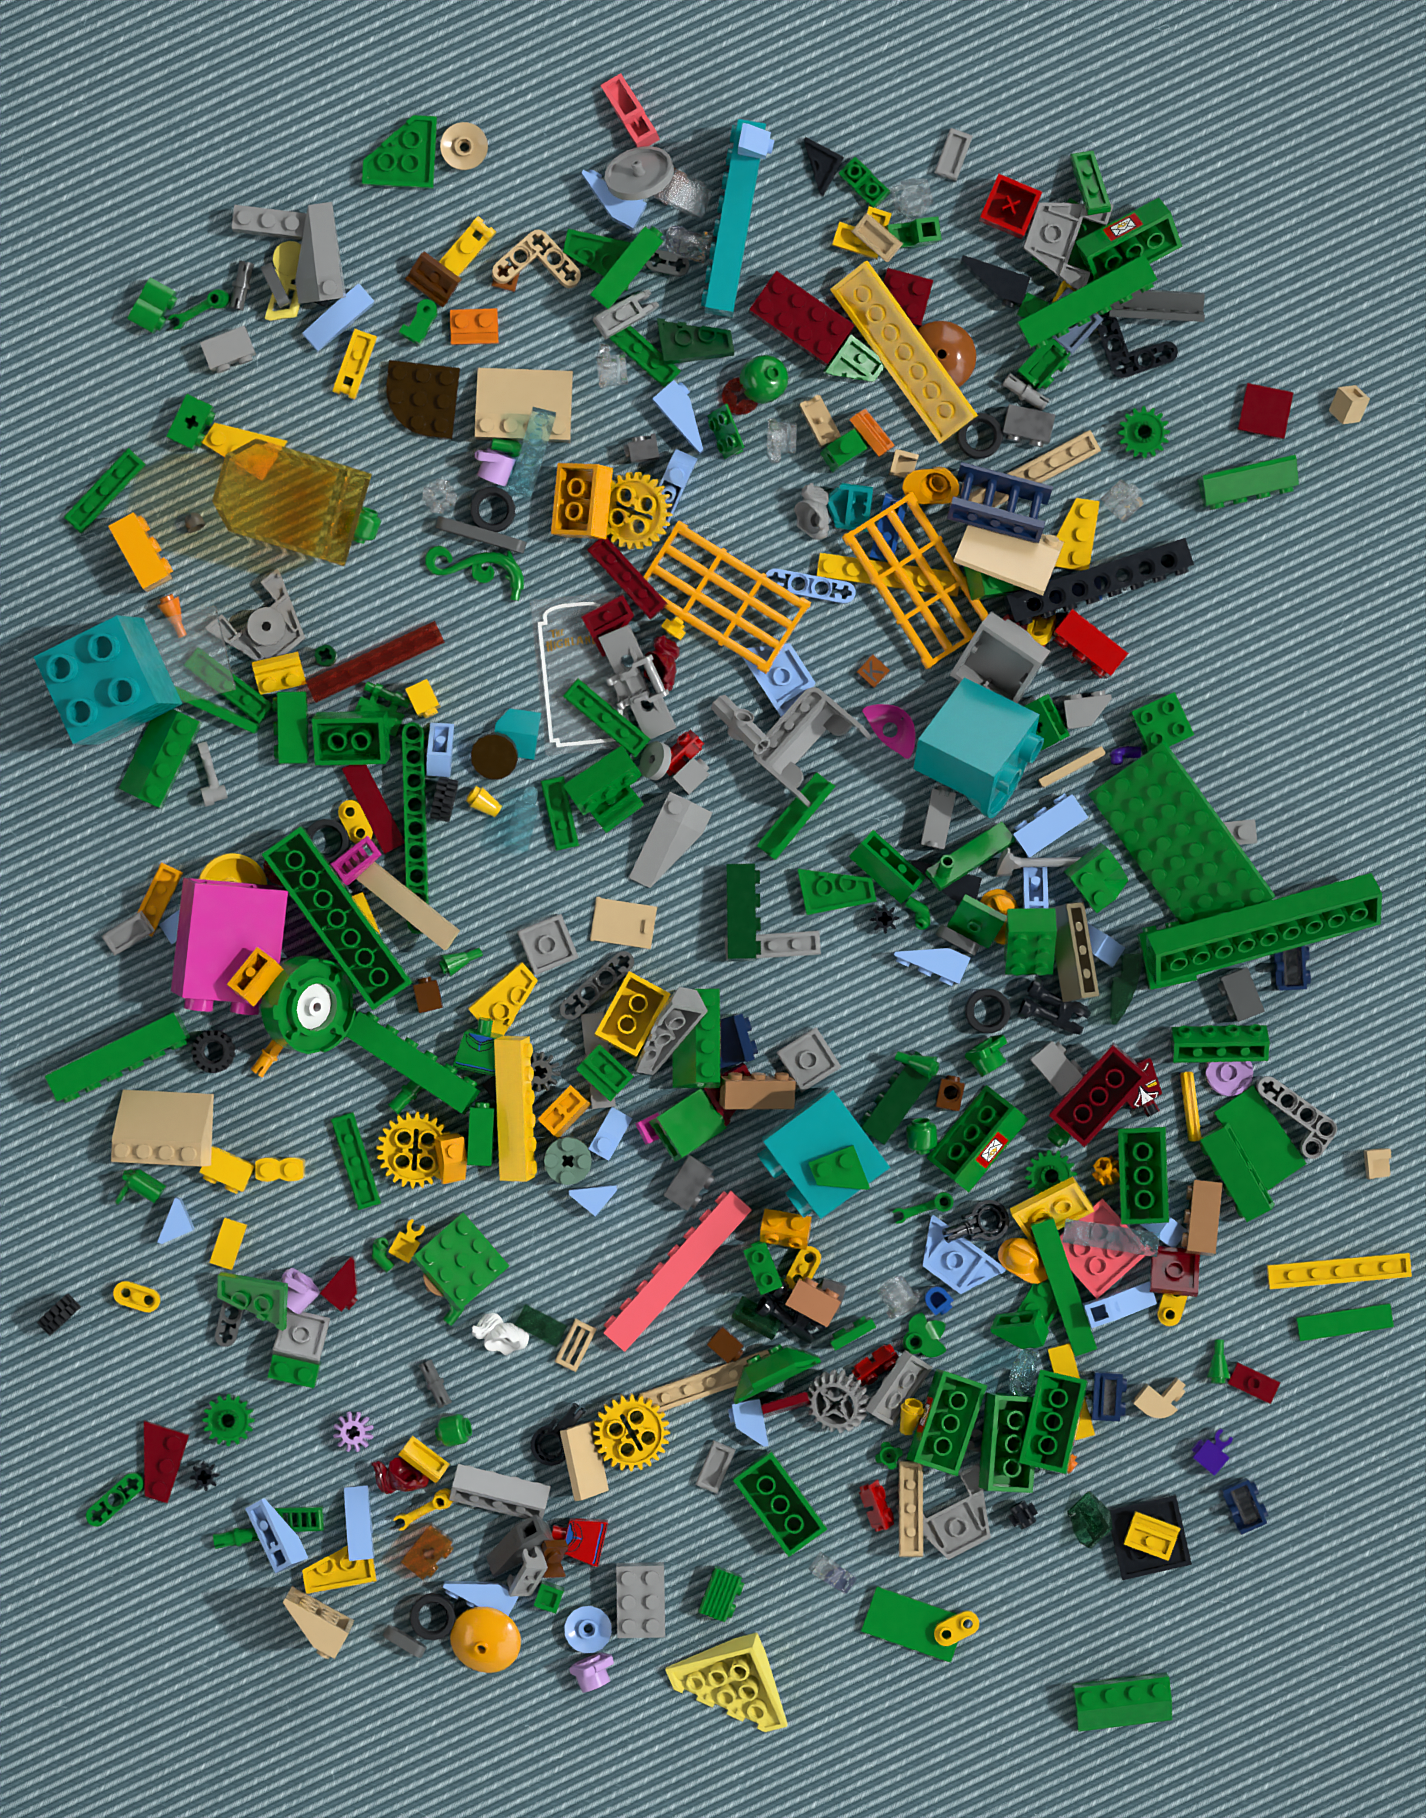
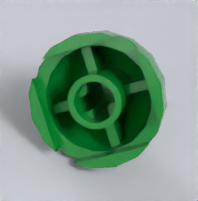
(764, 379)

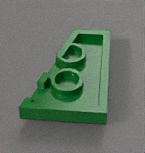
(594, 250)
(834, 891)
(257, 1295)

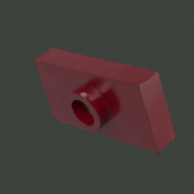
(1253, 1382)

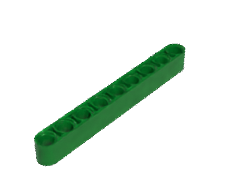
(417, 816)

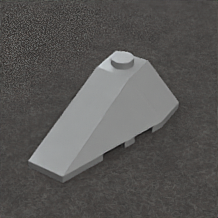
(319, 263)
(673, 833)
(670, 1029)

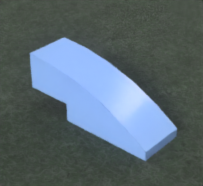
(338, 317)
(358, 1523)

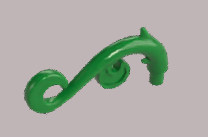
(476, 561)

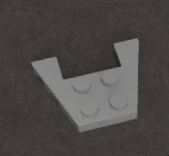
(1053, 237)
(293, 635)
(961, 1524)

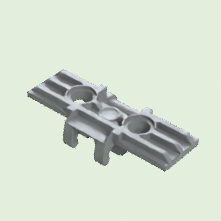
(631, 684)

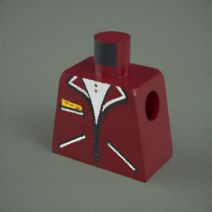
(1149, 1090)

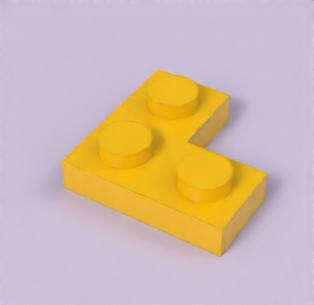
(848, 241)

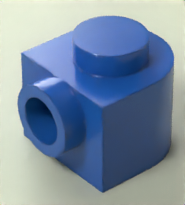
(938, 1300)

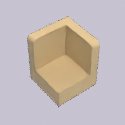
(1349, 404)
(903, 463)
(1377, 1163)

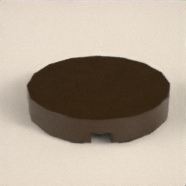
(494, 755)

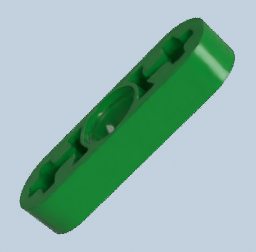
(97, 1506)

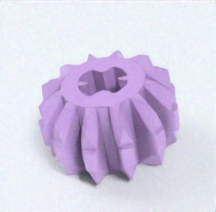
(348, 1425)

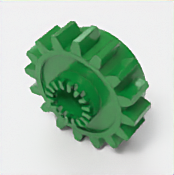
(1134, 441)
(1044, 1163)
(239, 1412)

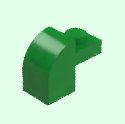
(917, 232)

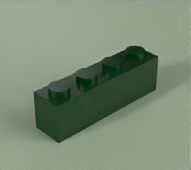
(741, 912)
(894, 1103)

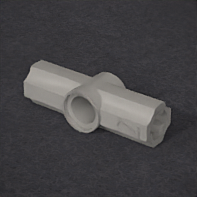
(740, 724)

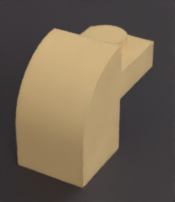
(1159, 1405)

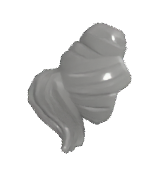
(812, 512)

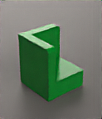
(549, 1596)

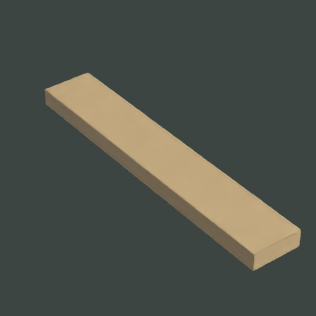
(1048, 465)
(406, 903)
(698, 1385)

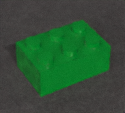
(351, 738)
(1030, 941)

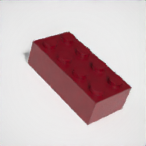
(801, 318)
(1098, 1094)

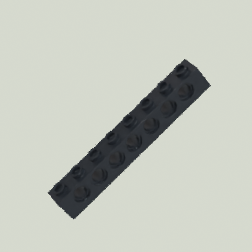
(1180, 562)

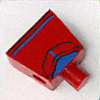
(583, 1538)

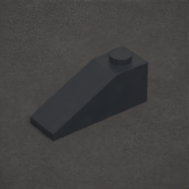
(1000, 282)
(966, 885)

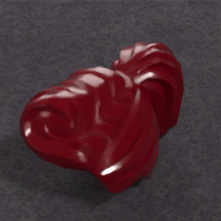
(664, 659)
(398, 1476)

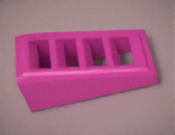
(344, 859)

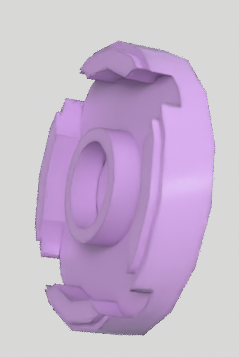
(1229, 1077)

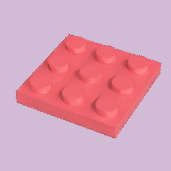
(1099, 1266)

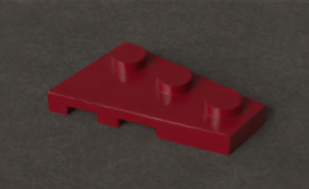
(162, 1459)

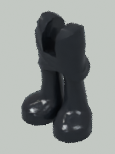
(1064, 1009)
(792, 1323)

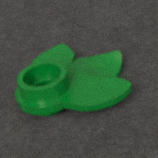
(928, 1336)

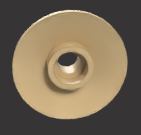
(458, 135)

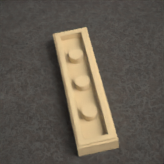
(910, 1509)

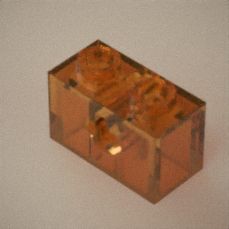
(415, 1557)

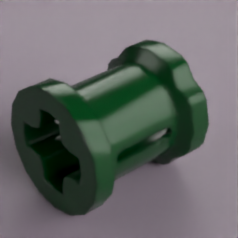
(332, 652)

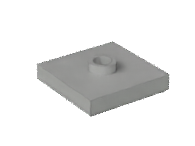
(547, 944)
(808, 1059)
(302, 1337)

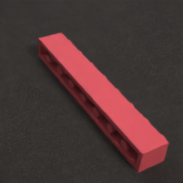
(677, 1270)

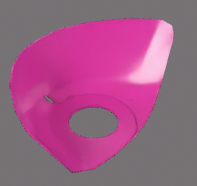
(881, 714)

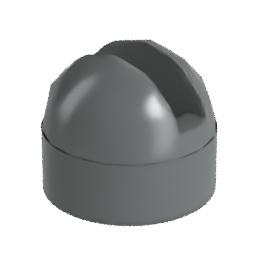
(194, 522)

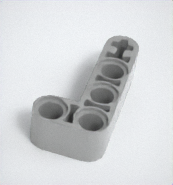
(1294, 1110)

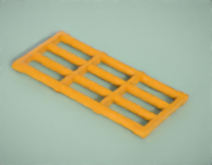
(896, 567)
(748, 599)

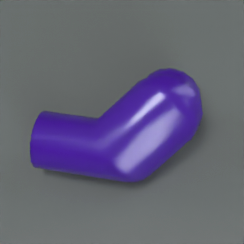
(1124, 752)

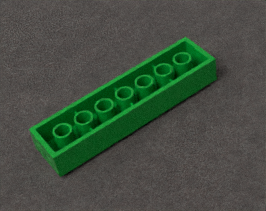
(337, 918)

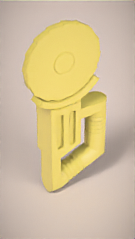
(286, 263)

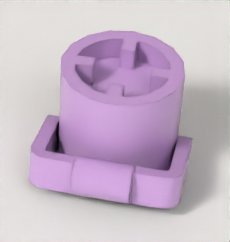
(495, 466)
(300, 1290)
(592, 1671)

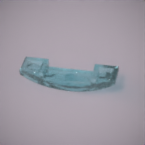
(1111, 1237)

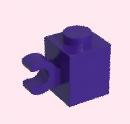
(1211, 1454)

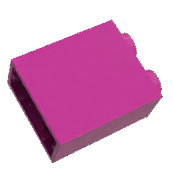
(218, 933)

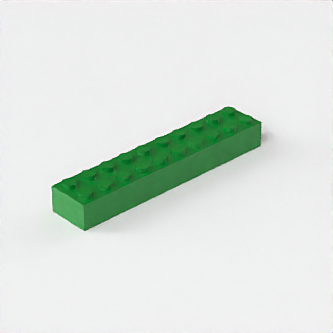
(1263, 929)

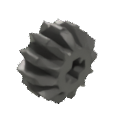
(544, 1064)

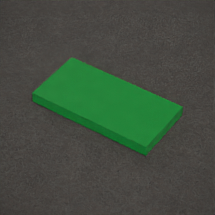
(1261, 1137)
(907, 1623)

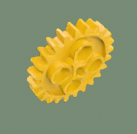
(641, 489)
(393, 1148)
(612, 1442)

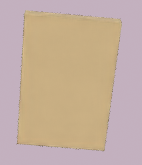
(584, 1461)

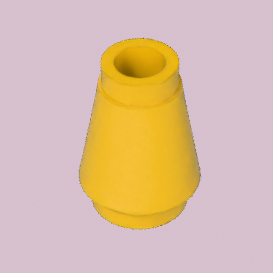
(483, 801)
(910, 1415)

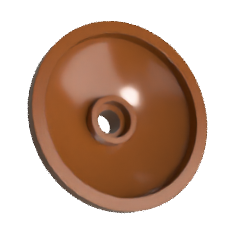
(957, 345)

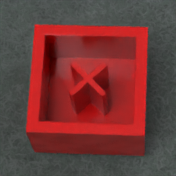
(1010, 206)

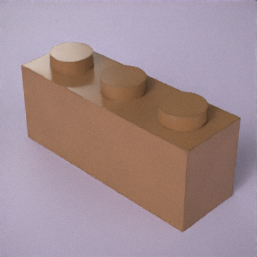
(757, 1091)
(1202, 1217)

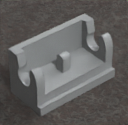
(529, 1574)

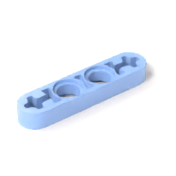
(810, 582)

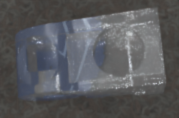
(688, 243)
(832, 1573)

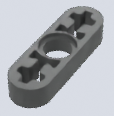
(221, 1328)

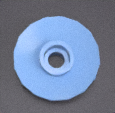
(588, 1641)

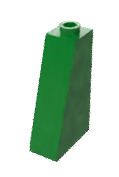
(627, 266)

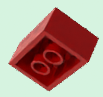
(1089, 644)

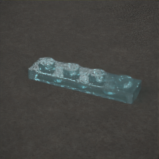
(532, 451)

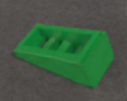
(319, 1513)

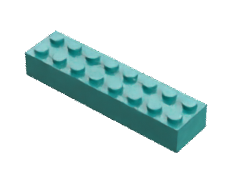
(731, 228)

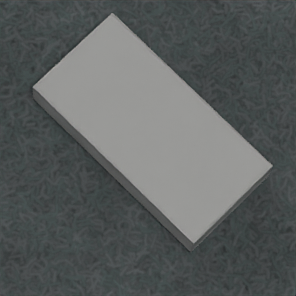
(953, 154)
(127, 933)
(715, 1466)

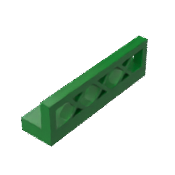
(795, 816)

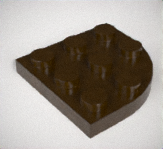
(423, 397)

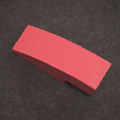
(630, 111)

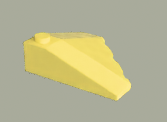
(735, 1678)

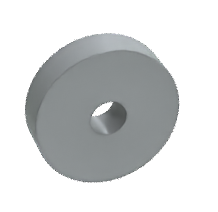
(277, 629)
(655, 760)

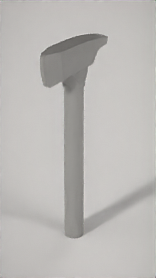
(1008, 862)

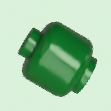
(367, 525)
(921, 1135)
(453, 1430)

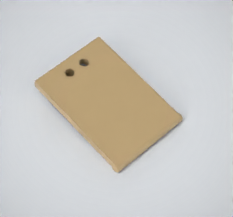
(623, 923)

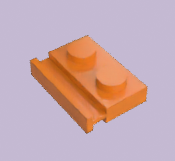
(474, 326)
(872, 432)

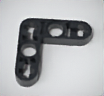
(1123, 354)

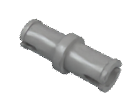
(1025, 392)

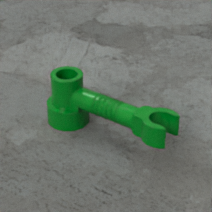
(201, 307)
(930, 1205)

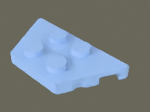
(785, 679)
(957, 1262)

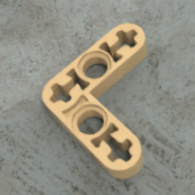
(532, 253)

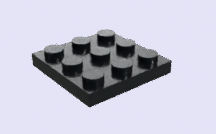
(1137, 1563)

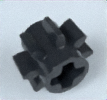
(879, 914)
(209, 1470)
(1022, 1514)

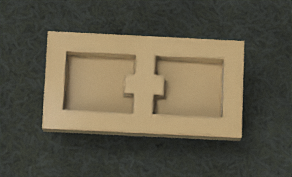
(819, 421)

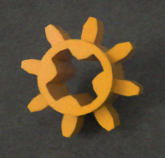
(1106, 1170)

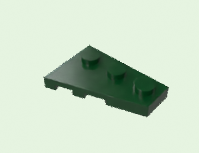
(692, 343)

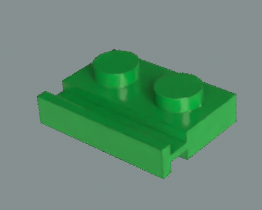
(617, 809)
(604, 1072)
(1040, 1297)
(843, 1337)

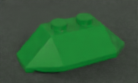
(772, 1369)

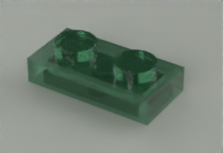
(746, 1315)
(540, 1325)

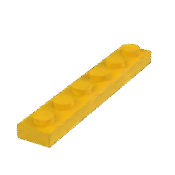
(851, 570)
(1339, 1270)

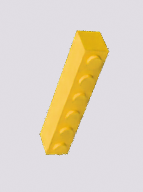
(514, 1108)

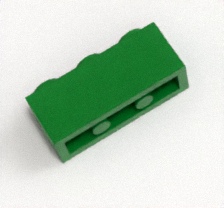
(291, 727)
(602, 780)
(887, 866)

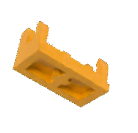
(564, 1111)

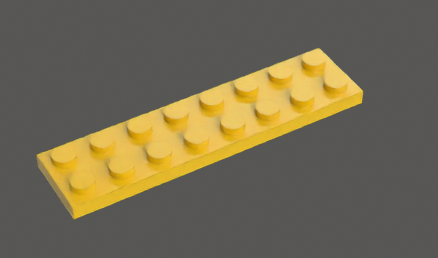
(903, 352)

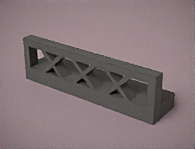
(1162, 305)

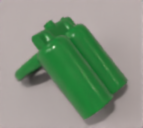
(142, 1184)

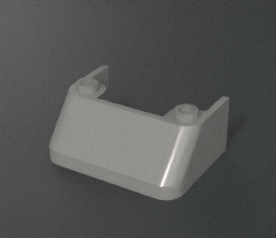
(798, 731)

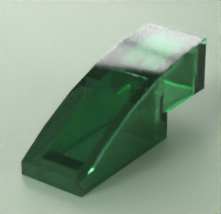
(1124, 987)

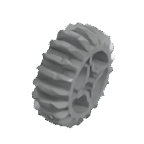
(828, 1386)

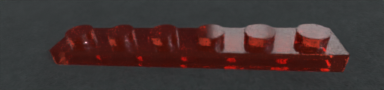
(375, 662)

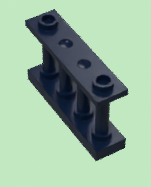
(996, 519)

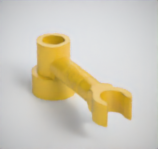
(443, 1493)

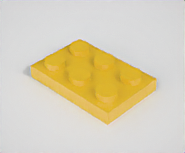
(1060, 1202)

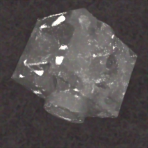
(1123, 500)
(439, 506)

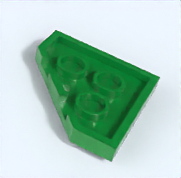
(405, 156)

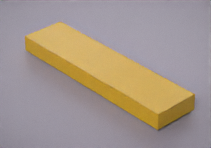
(1064, 1363)

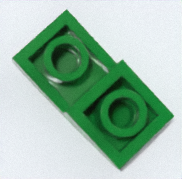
(864, 182)

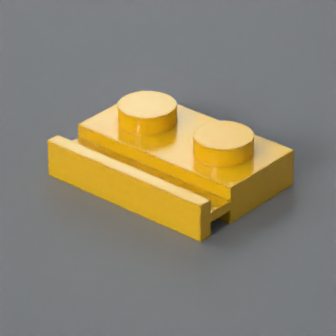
(279, 673)
(1151, 1535)

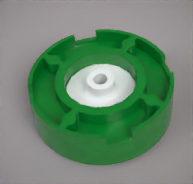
(309, 1005)

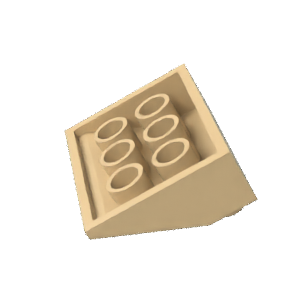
(509, 395)
(1009, 557)
(163, 1128)
(320, 1623)

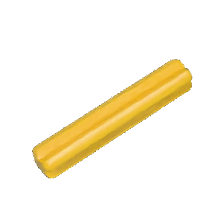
(1190, 1106)

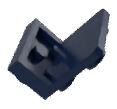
(735, 1041)

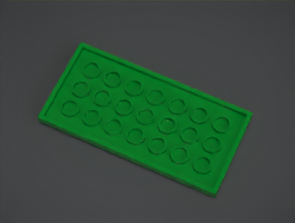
(1179, 838)

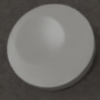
(639, 173)

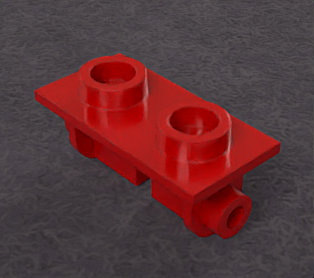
(688, 745)
(869, 1371)
(875, 1495)

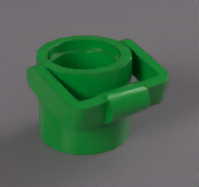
(987, 1055)

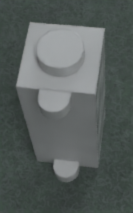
(938, 817)

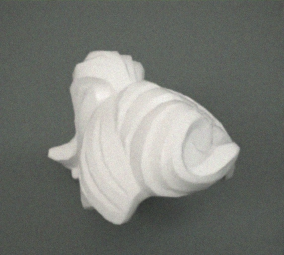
(500, 1335)

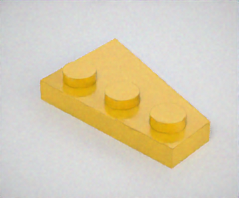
(1078, 535)
(505, 998)
(338, 1572)

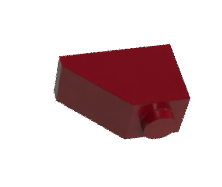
(343, 1286)

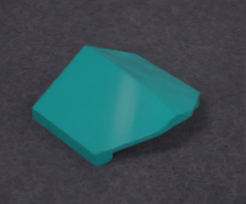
(850, 505)
(522, 728)

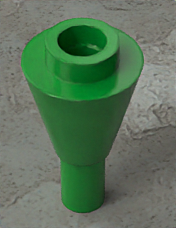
(454, 962)
(923, 1064)
(1218, 1368)

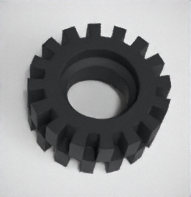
(444, 799)
(227, 1047)
(58, 1314)

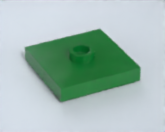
(976, 921)

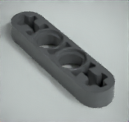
(480, 534)
(595, 983)

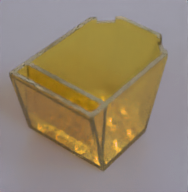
(291, 501)

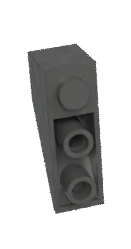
(522, 1536)

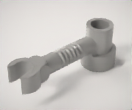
(213, 791)

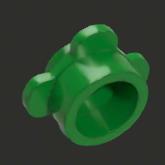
(882, 1456)

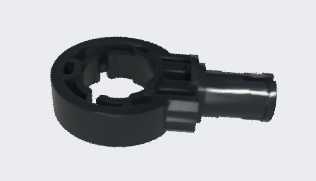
(966, 1228)
(569, 1420)

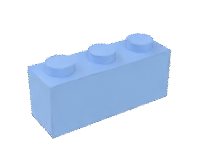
(1049, 824)

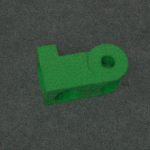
(421, 323)

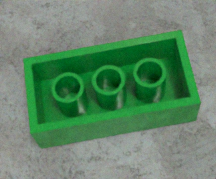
(1002, 1443)
(779, 1503)

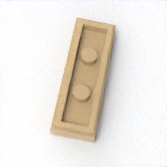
(1071, 767)

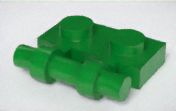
(394, 718)

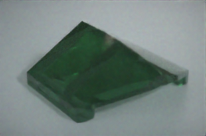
(1090, 1520)

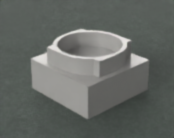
(1001, 658)

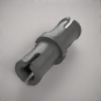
(241, 285)
(435, 1383)

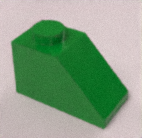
(1021, 1329)

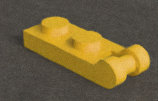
(467, 247)
(355, 363)

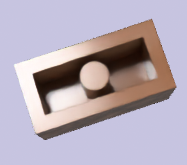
(813, 1301)

